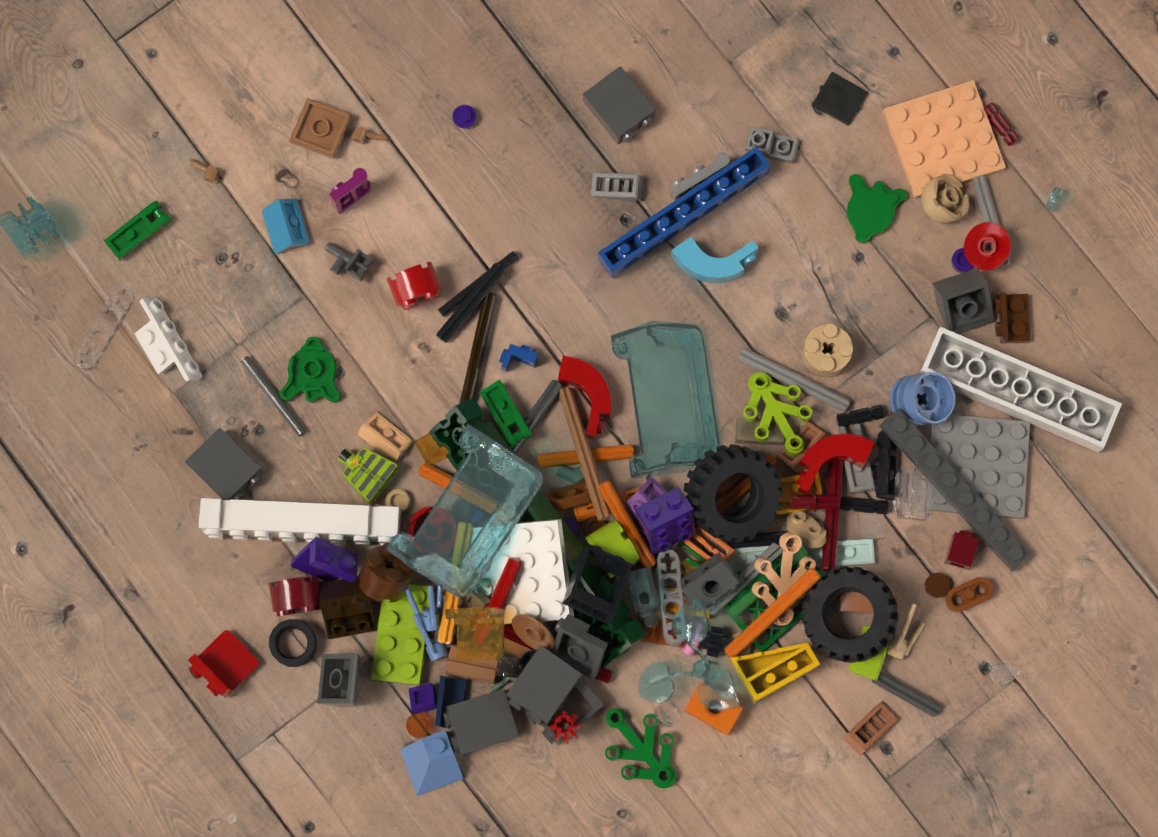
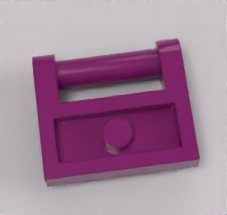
(348, 193)

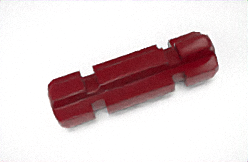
(1001, 124)

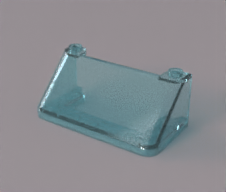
(669, 396)
(470, 516)

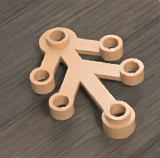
(785, 580)

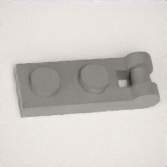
(699, 175)

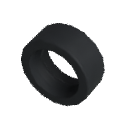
(280, 629)

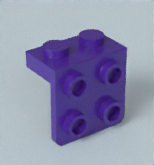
(667, 520)
(326, 561)

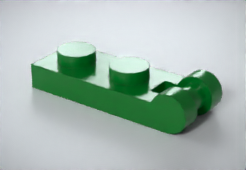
(137, 230)
(505, 413)

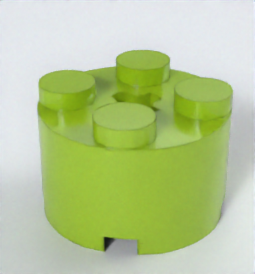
(613, 541)

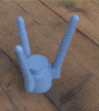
(431, 615)
(433, 648)

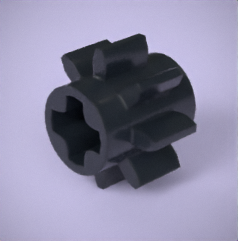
(714, 642)

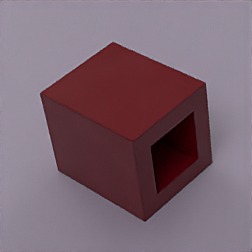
(961, 550)

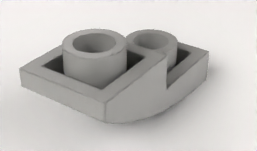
(773, 145)

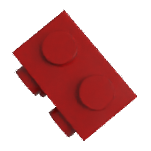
(224, 664)

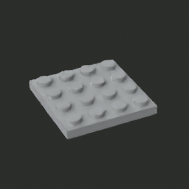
(988, 457)

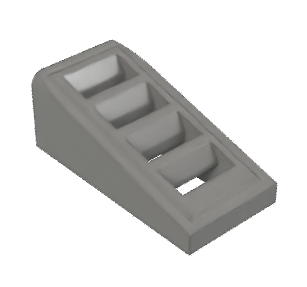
(635, 195)

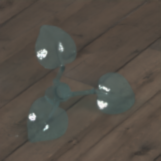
(718, 688)

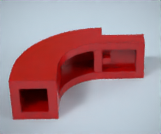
(586, 378)
(835, 447)

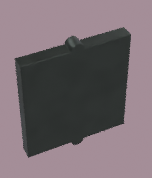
(839, 98)

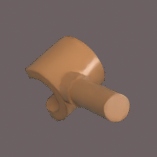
(361, 133)
(211, 174)

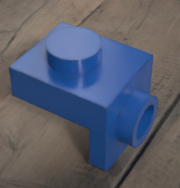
(521, 354)

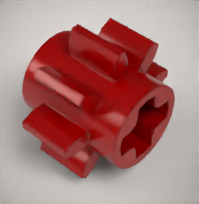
(560, 723)

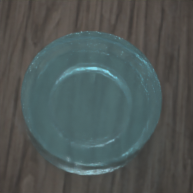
(1054, 199)

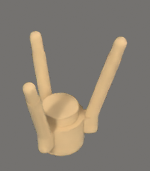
(898, 647)

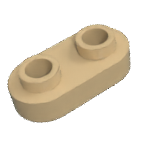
(808, 529)

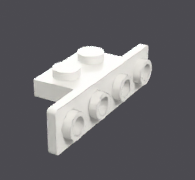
(163, 342)

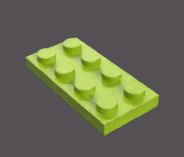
(399, 643)

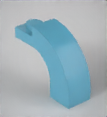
(711, 269)

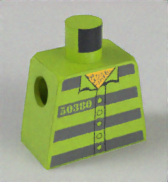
(367, 472)

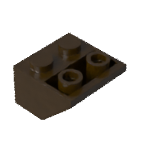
(346, 608)

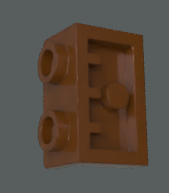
(1013, 318)

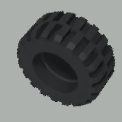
(758, 508)
(881, 629)

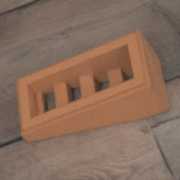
(856, 743)

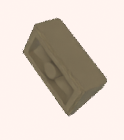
(746, 429)

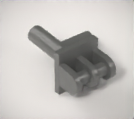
(356, 264)

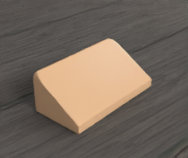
(385, 437)

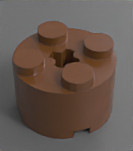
(384, 575)

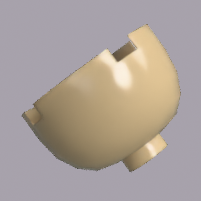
(944, 199)

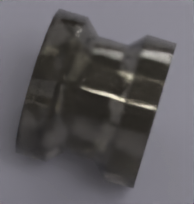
(508, 667)

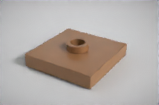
(320, 128)

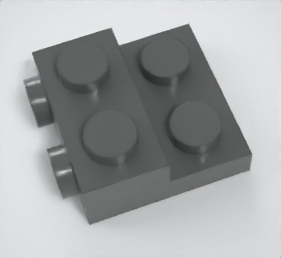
(578, 647)

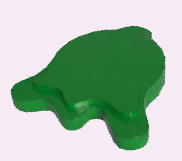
(872, 208)
(311, 372)

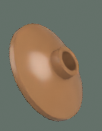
(532, 632)

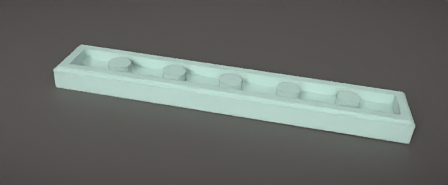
(848, 554)

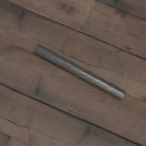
(273, 396)

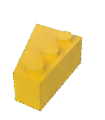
(773, 669)

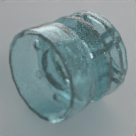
(28, 227)

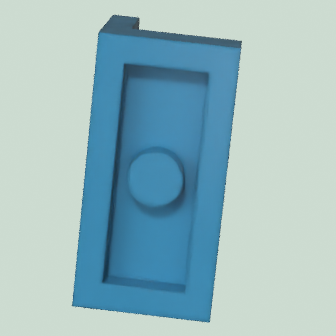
(285, 225)

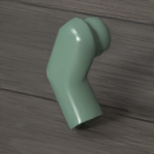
(572, 475)

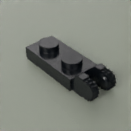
(887, 466)

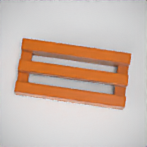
(728, 555)

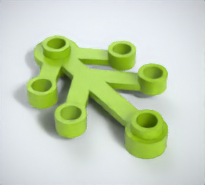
(776, 409)

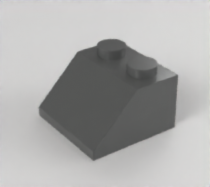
(964, 301)
(339, 679)

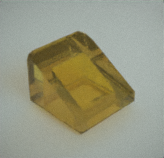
(430, 450)

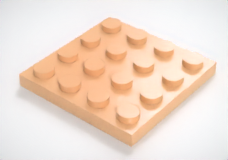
(944, 136)

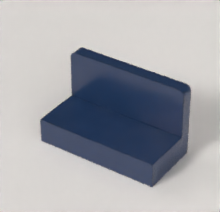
(450, 692)

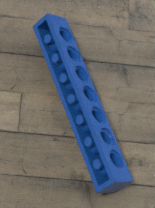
(683, 212)

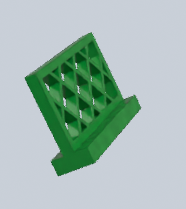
(747, 598)

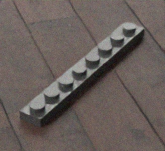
(955, 490)

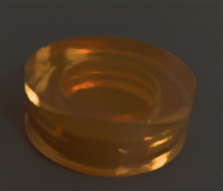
(418, 725)

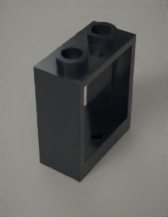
(587, 602)

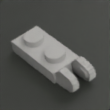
(857, 478)

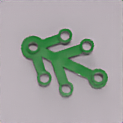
(642, 751)

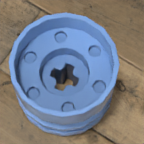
(923, 398)

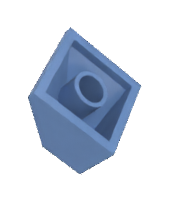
(431, 763)

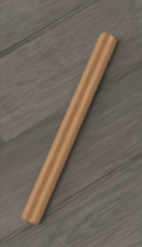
(584, 453)

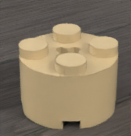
(827, 364)

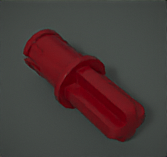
(815, 501)

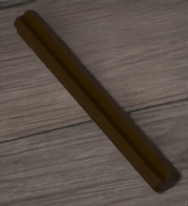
(478, 347)

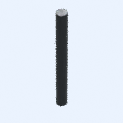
(460, 297)

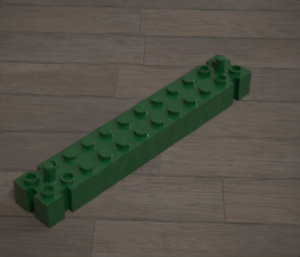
(621, 630)

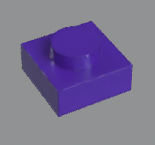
(423, 698)

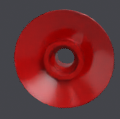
(976, 246)

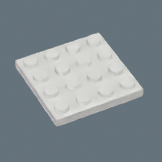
(543, 571)

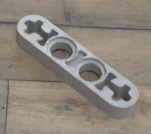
(669, 597)

